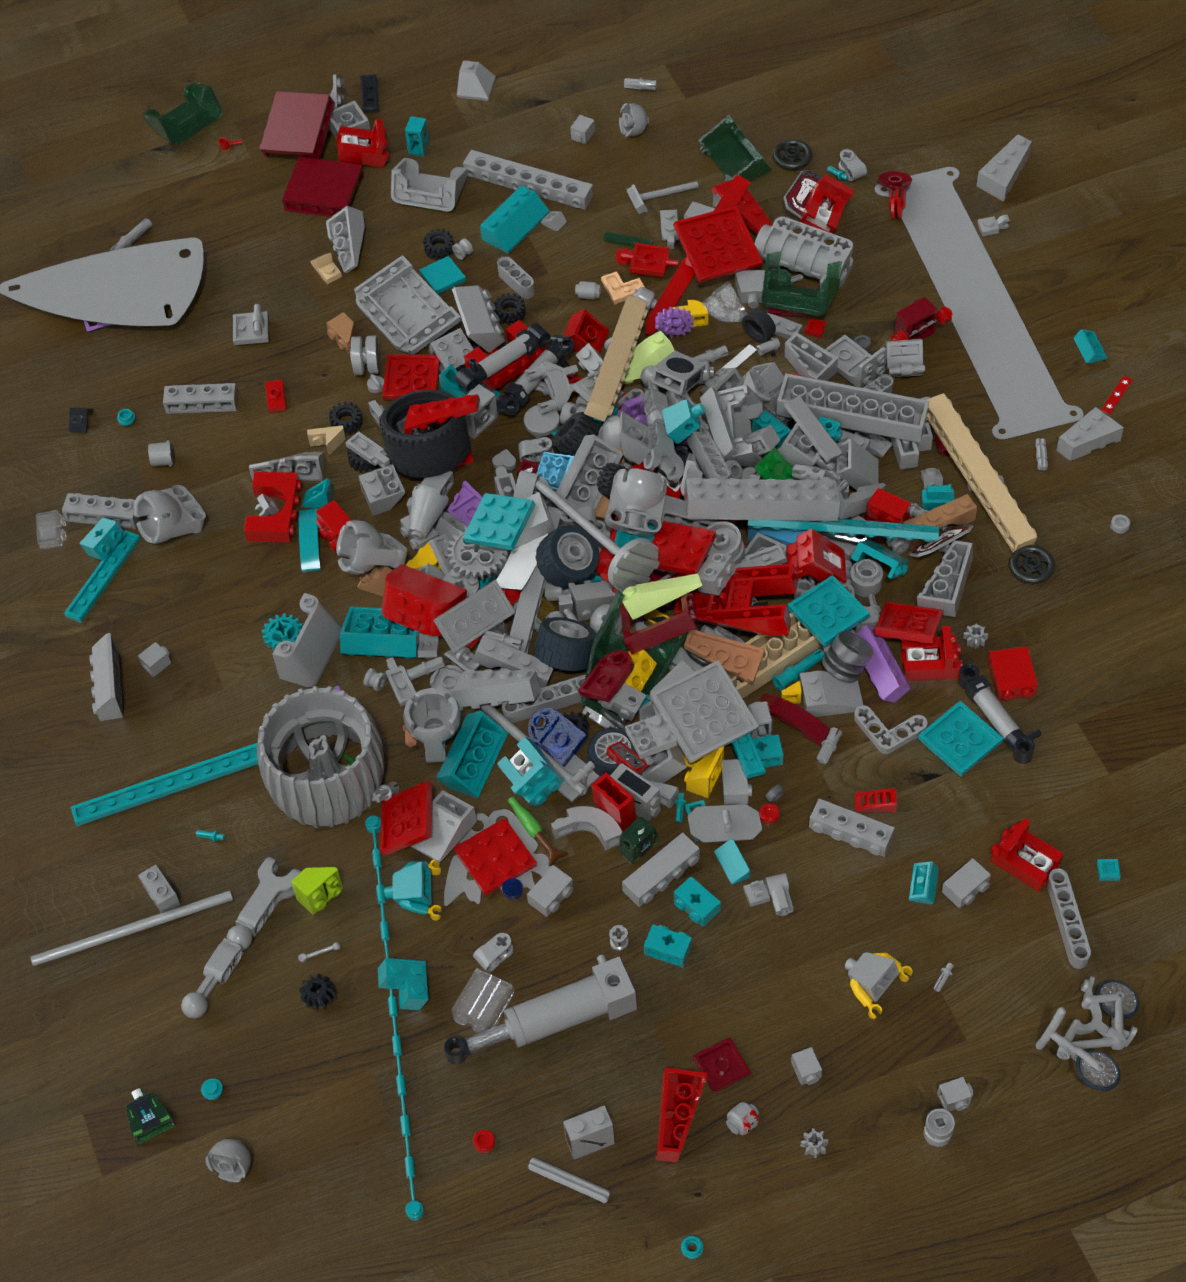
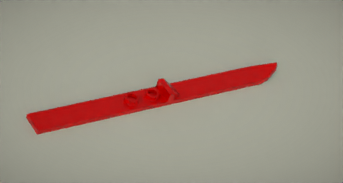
(685, 271)

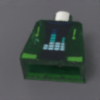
(640, 837)
(147, 1116)

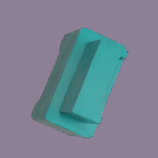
(936, 496)

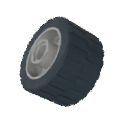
(567, 556)
(564, 643)

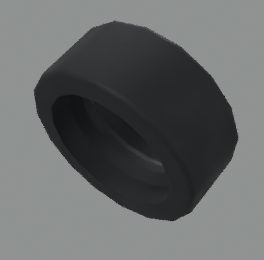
(758, 325)

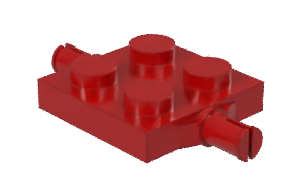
(649, 260)

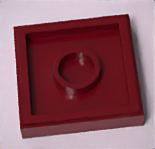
(722, 1064)

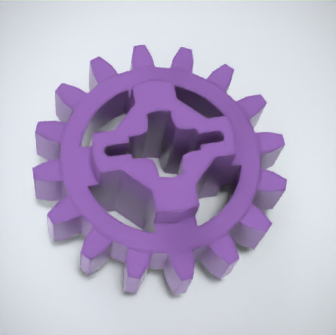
(674, 322)

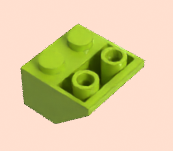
(316, 887)

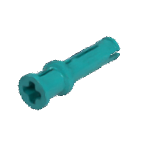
(791, 673)

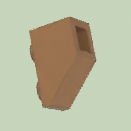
(341, 330)
(374, 580)

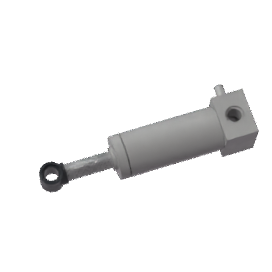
(603, 993)

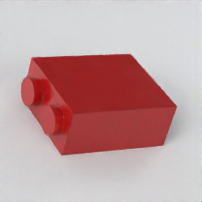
(1012, 673)
(614, 800)

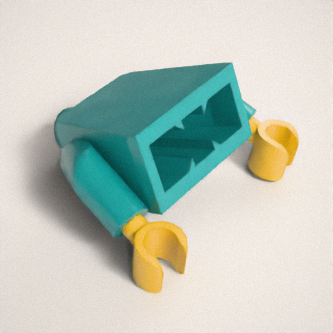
(413, 888)

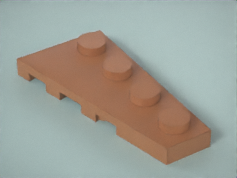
(735, 657)

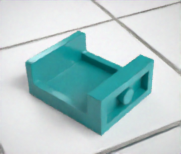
(869, 548)

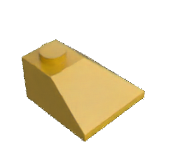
(705, 774)

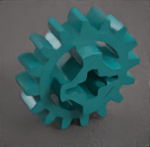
(272, 633)

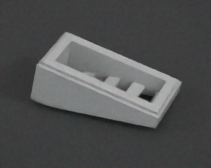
(668, 793)

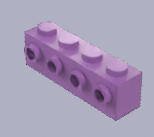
(883, 667)

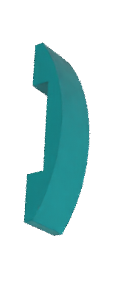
(309, 540)

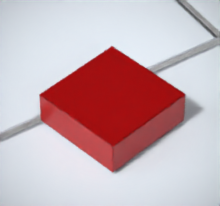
(815, 328)

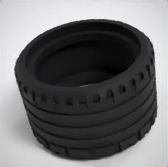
(423, 453)

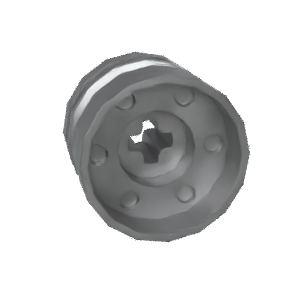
(847, 656)

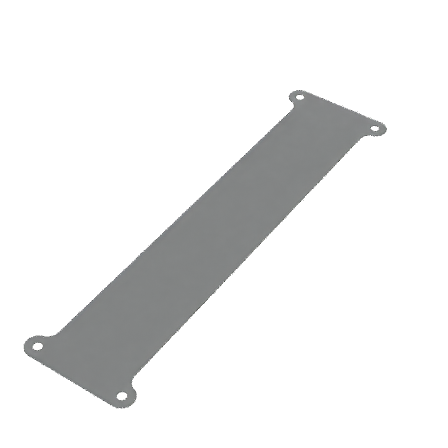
(981, 307)

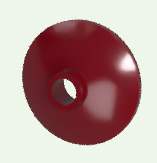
(895, 180)

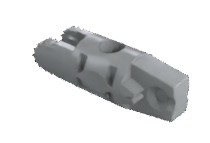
(813, 473)

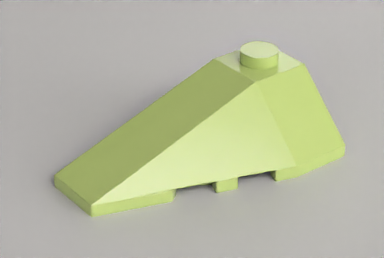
(647, 353)
(654, 594)

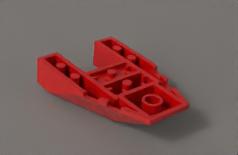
(733, 604)

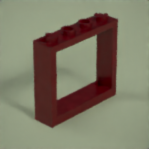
(660, 631)

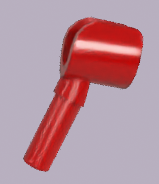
(224, 144)

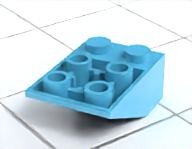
(553, 468)

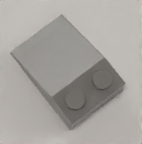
(827, 694)

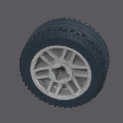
(597, 749)

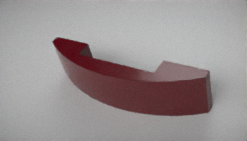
(797, 717)

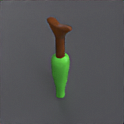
(534, 829)

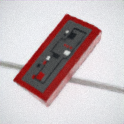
(622, 754)

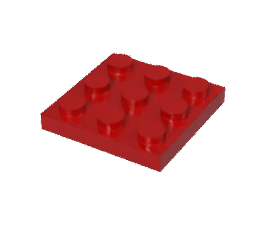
(409, 374)
(682, 547)
(909, 622)
(406, 818)
(495, 856)

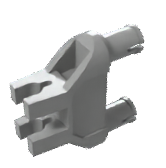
(556, 382)

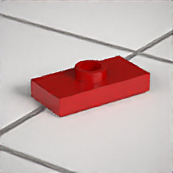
(275, 396)

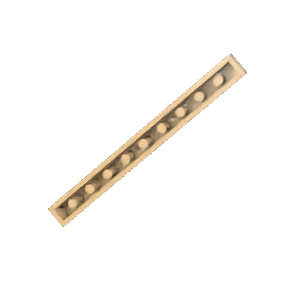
(617, 358)
(979, 473)

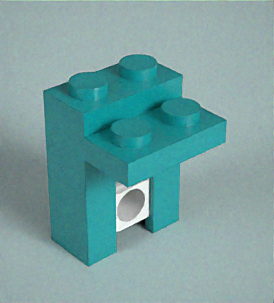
(534, 778)

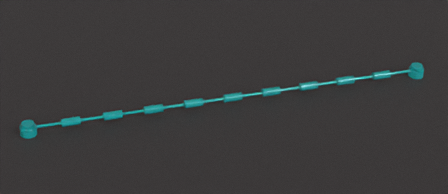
(414, 1208)

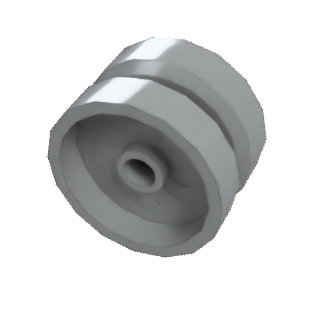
(365, 355)
(727, 541)

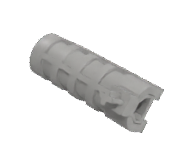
(803, 252)

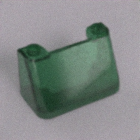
(188, 118)
(733, 151)

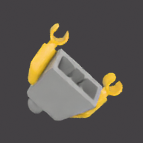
(872, 976)

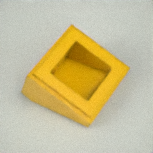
(792, 693)

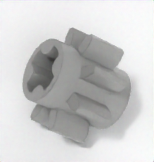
(975, 636)
(810, 1148)

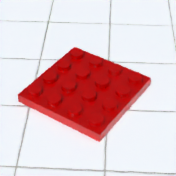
(718, 243)

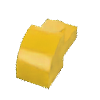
(700, 315)

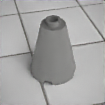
(425, 510)

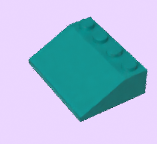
(372, 634)

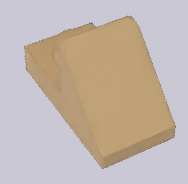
(326, 268)
(327, 436)

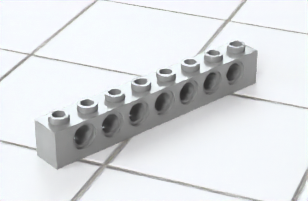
(514, 174)

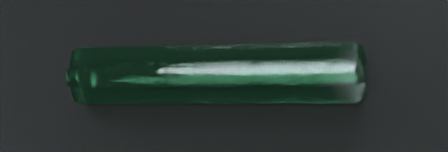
(625, 239)

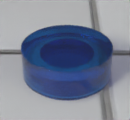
(512, 888)

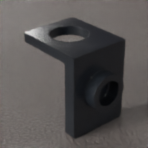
(78, 419)

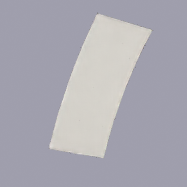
(519, 565)

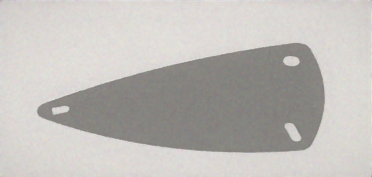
(117, 285)

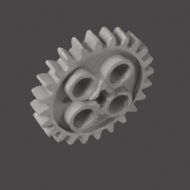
(477, 554)

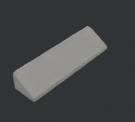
(718, 423)

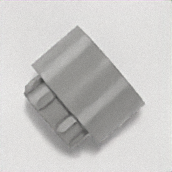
(866, 577)

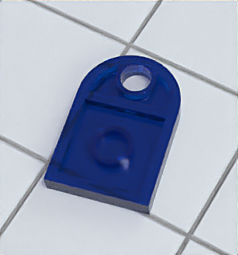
(557, 736)

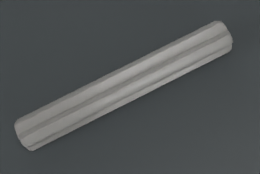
(569, 1180)

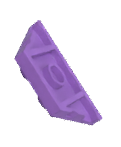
(465, 503)

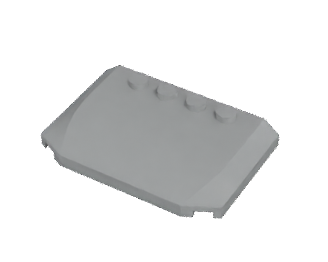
(404, 307)

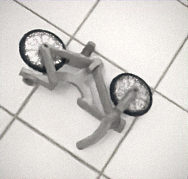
(1094, 1066)

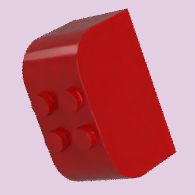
(418, 599)

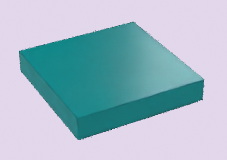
(442, 275)

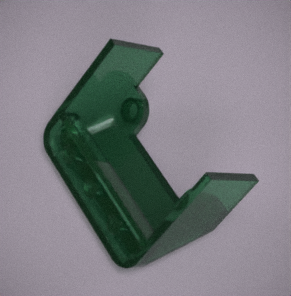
(782, 295)

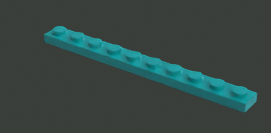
(855, 527)
(165, 785)

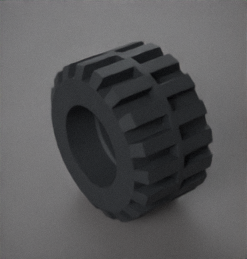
(573, 432)

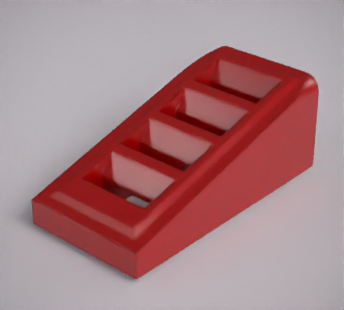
(875, 807)

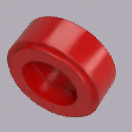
(622, 261)
(769, 813)
(484, 1141)

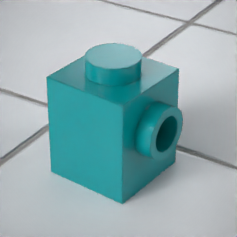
(832, 427)

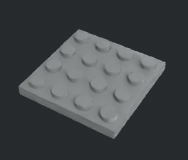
(704, 711)

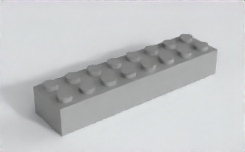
(857, 407)
(761, 499)

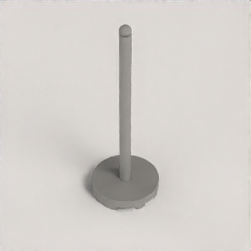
(630, 564)

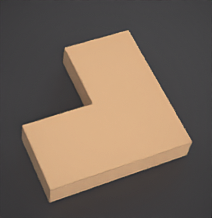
(617, 289)

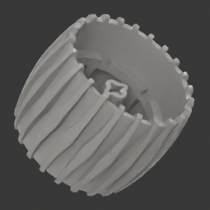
(337, 790)

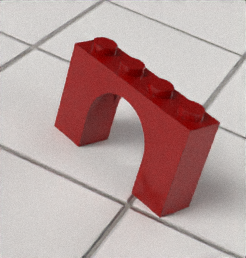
(513, 369)
(280, 525)

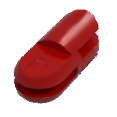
(897, 203)

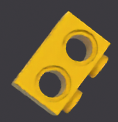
(642, 670)

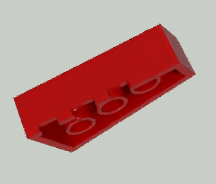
(677, 1107)

